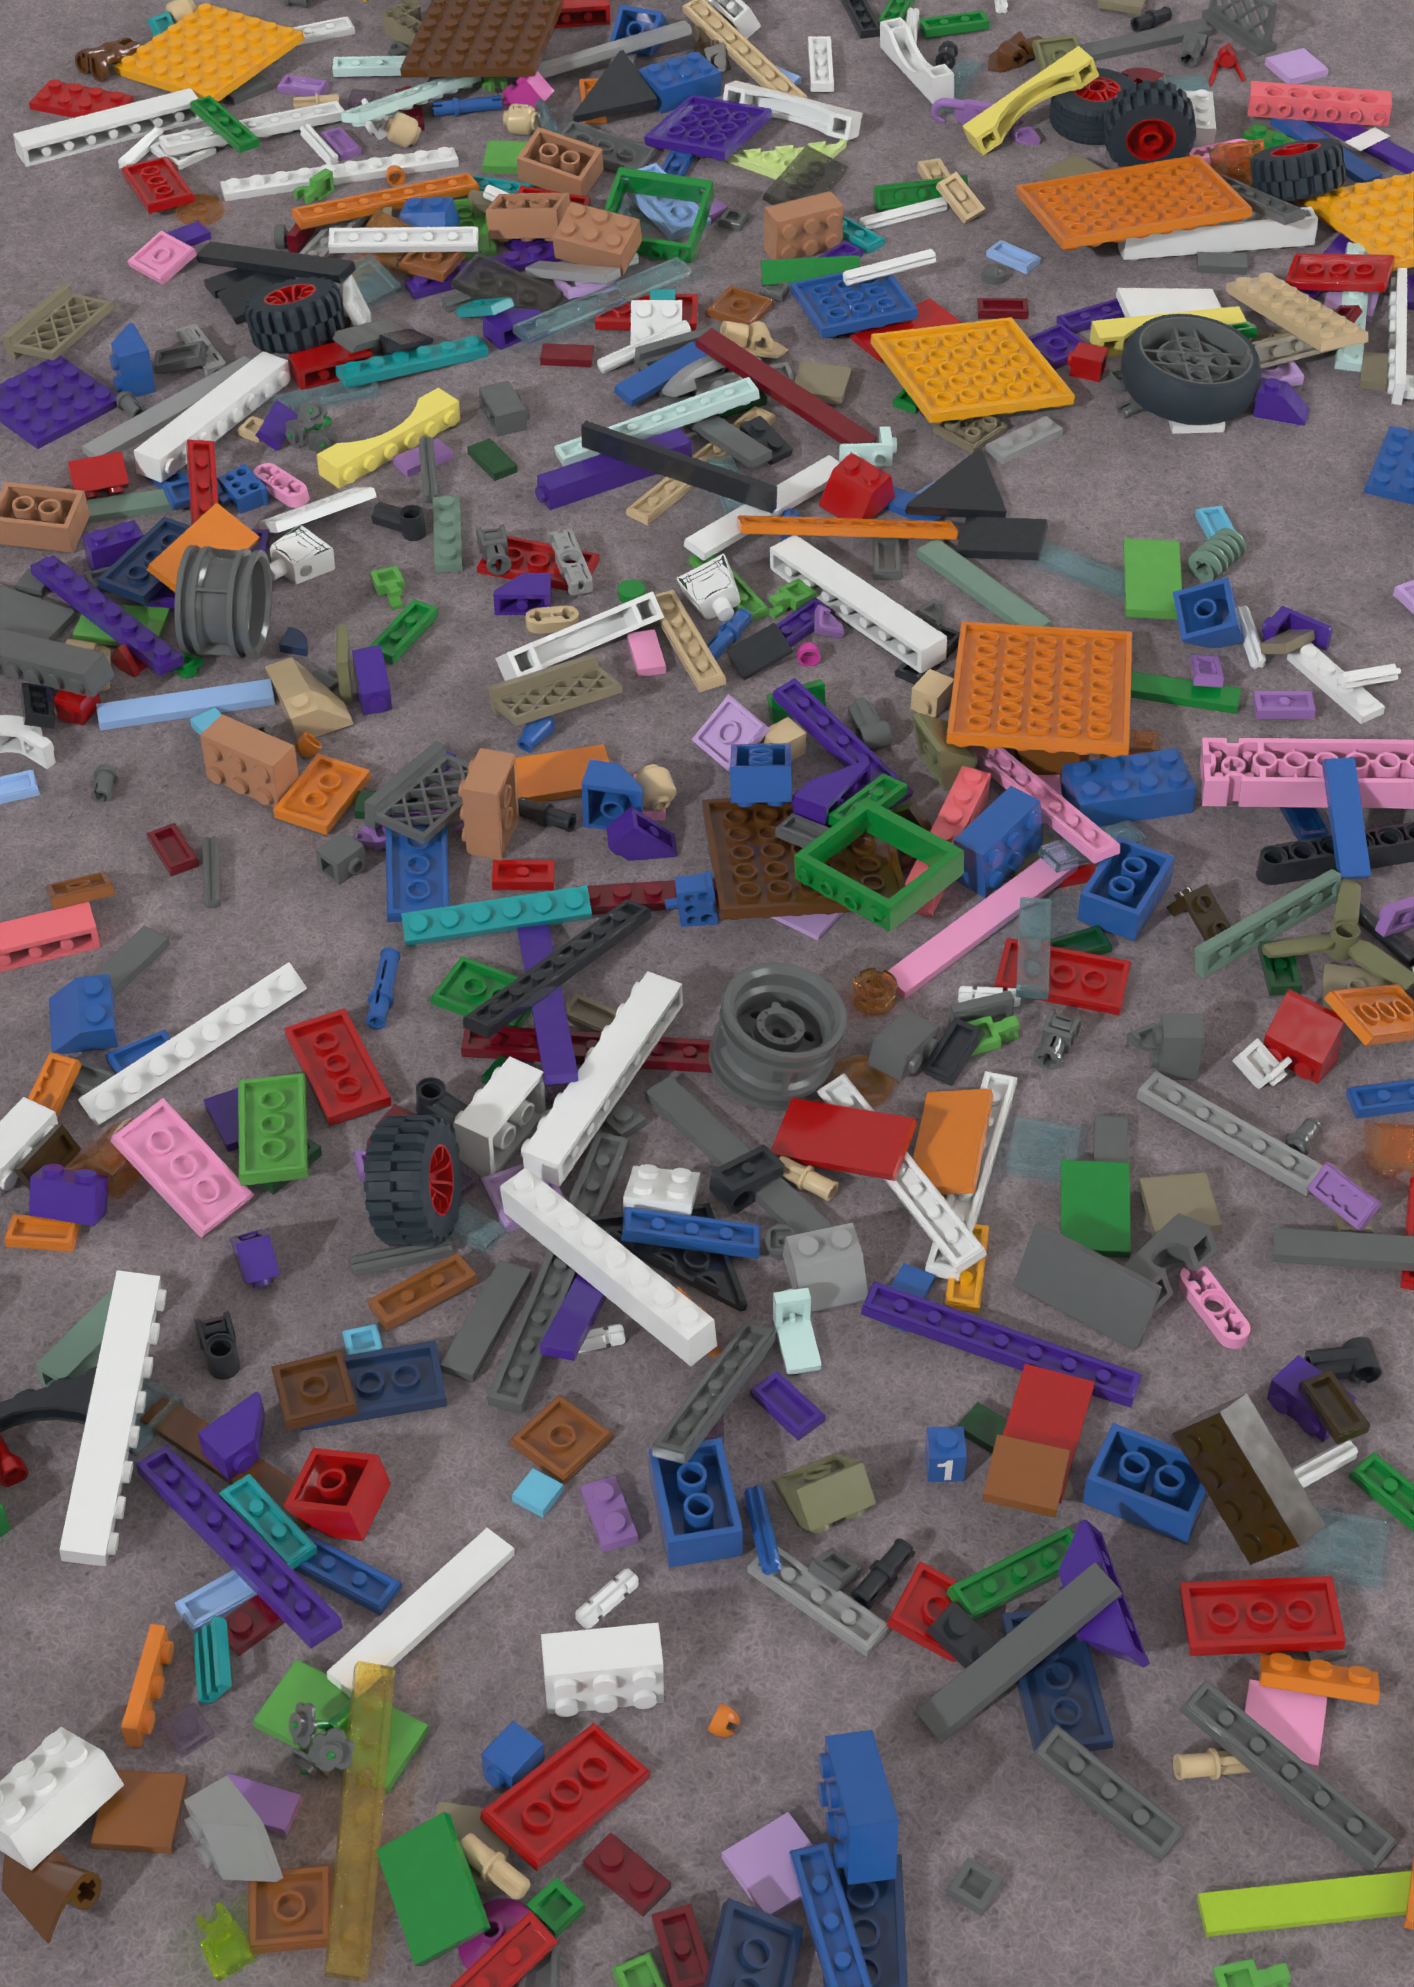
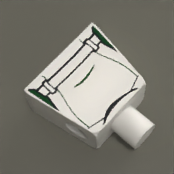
(300, 556)
(711, 589)

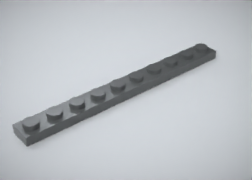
(555, 1278)

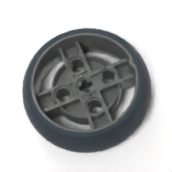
(1190, 369)

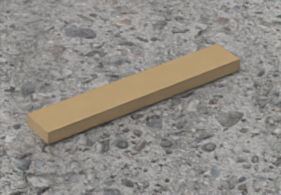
(689, 643)

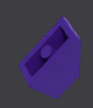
(499, 327)
(1279, 402)
(523, 594)
(371, 680)
(640, 837)
(255, 1257)
(235, 1438)

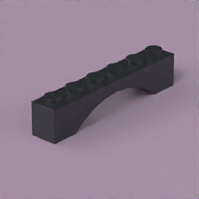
(62, 1400)

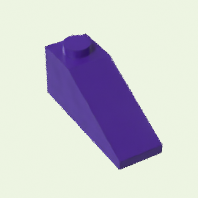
(829, 791)

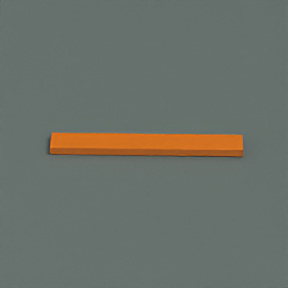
(368, 203)
(846, 527)

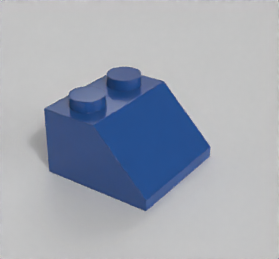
(635, 21)
(430, 212)
(131, 363)
(1208, 614)
(608, 793)
(84, 1016)

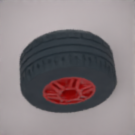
(1080, 113)

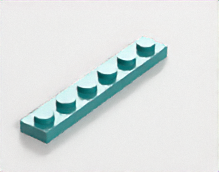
(411, 361)
(496, 915)

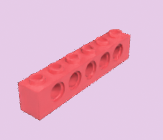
(1319, 103)

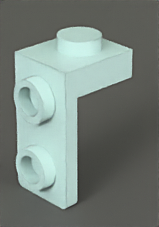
(875, 453)
(795, 1330)

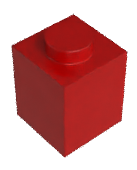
(1088, 361)
(75, 707)

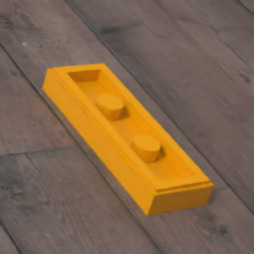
(967, 1292)

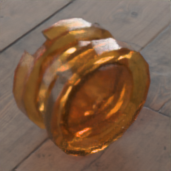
(874, 992)

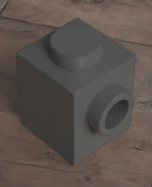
(341, 858)

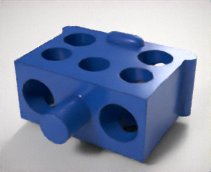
(243, 490)
(694, 900)

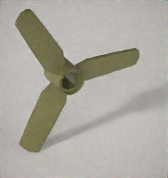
(1344, 942)

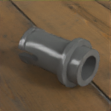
(127, 401)
(1129, 408)
(104, 778)
(1305, 1136)

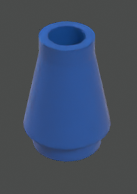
(536, 732)

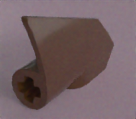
(1012, 53)
(48, 1889)

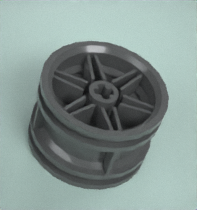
(223, 602)
(776, 1035)

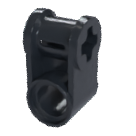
(219, 1345)

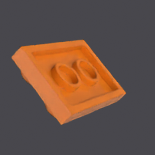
(322, 794)

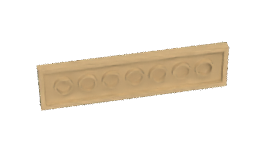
(1296, 312)

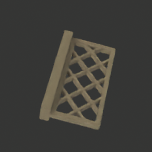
(50, 315)
(1281, 346)
(552, 690)

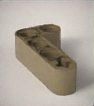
(402, 21)

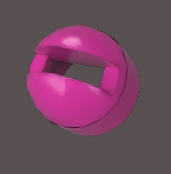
(808, 654)

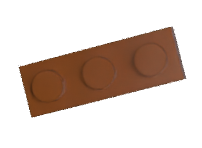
(422, 1291)

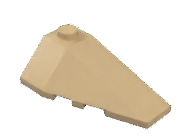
(306, 700)

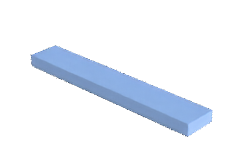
(184, 704)

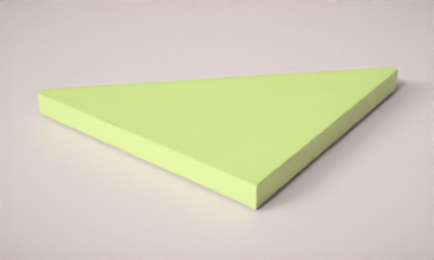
(776, 161)

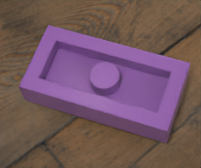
(1283, 704)
(1396, 917)
(609, 1514)

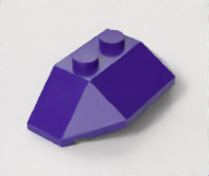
(1113, 1628)

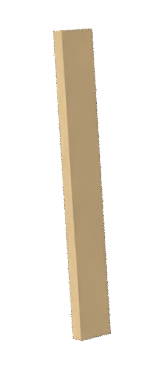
(739, 48)
(670, 491)

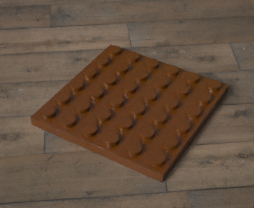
(482, 38)
(757, 869)

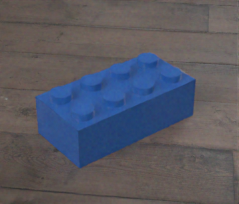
(1130, 787)

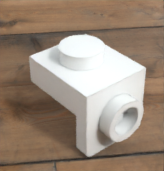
(1260, 1065)

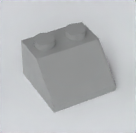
(828, 1265)
(231, 1834)

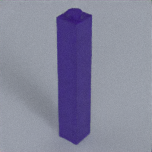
(600, 473)

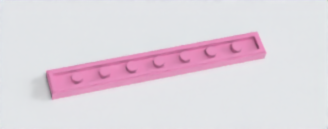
(1055, 809)
(974, 927)

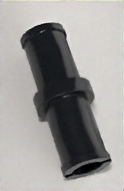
(1151, 19)
(546, 814)
(883, 1573)

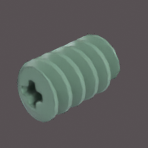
(1216, 555)

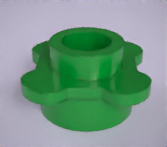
(190, 667)

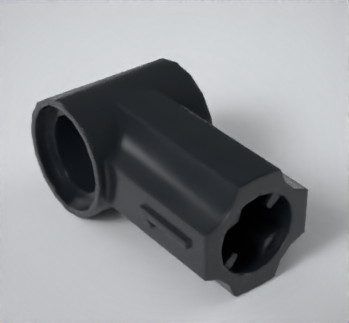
(406, 520)
(434, 1099)
(1353, 1360)

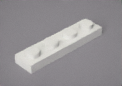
(820, 64)
(1325, 673)

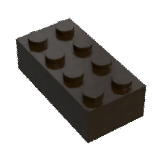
(1249, 1479)

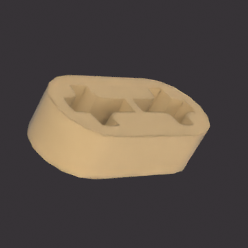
(551, 619)

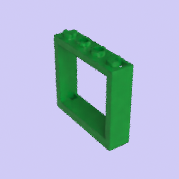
(667, 187)
(944, 859)

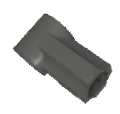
(1192, 48)
(868, 724)

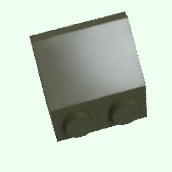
(941, 758)
(826, 1491)

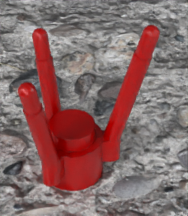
(1226, 59)

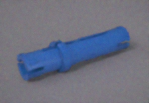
(462, 106)
(729, 632)
(381, 996)

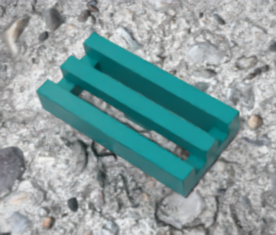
(212, 1661)

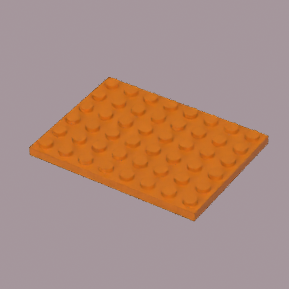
(1133, 202)
(1042, 689)

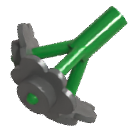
(313, 418)
(328, 1749)

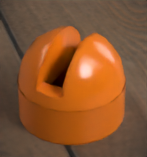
(395, 178)
(307, 745)
(721, 1720)

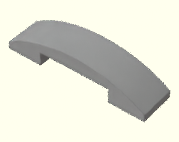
(684, 379)

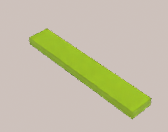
(1304, 1903)

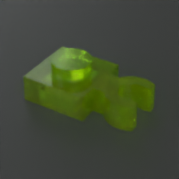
(226, 1944)

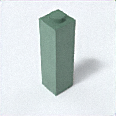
(78, 1348)

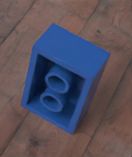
(680, 78)
(761, 774)
(1000, 840)
(1126, 889)
(1146, 1484)
(697, 1506)
(859, 1807)

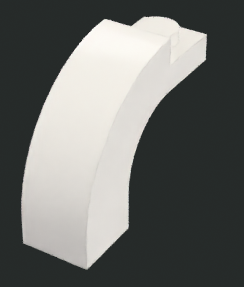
(25, 740)

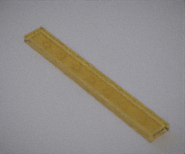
(360, 1824)

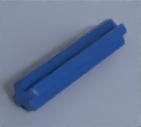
(762, 1530)

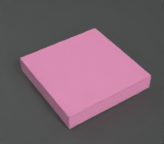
(162, 257)
(1290, 1717)

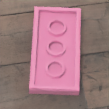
(181, 1167)

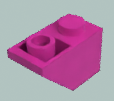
(527, 91)

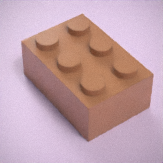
(559, 163)
(526, 215)
(803, 226)
(597, 237)
(42, 516)
(248, 760)
(489, 803)

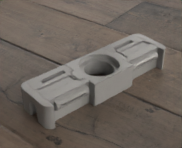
(213, 359)
(576, 574)

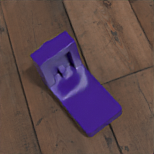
(1289, 619)

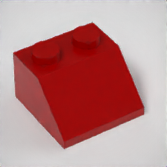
(99, 474)
(857, 489)
(1305, 1035)
(339, 1492)

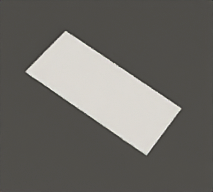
(1367, 139)

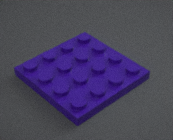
(708, 127)
(52, 401)

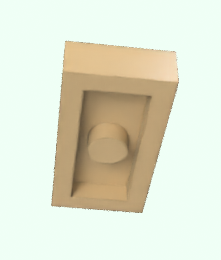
(932, 169)
(960, 198)

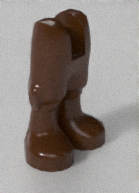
(99, 58)

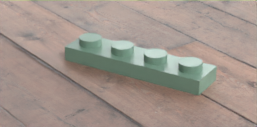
(447, 534)

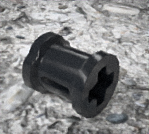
(950, 54)

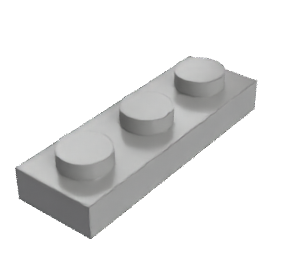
(1024, 440)

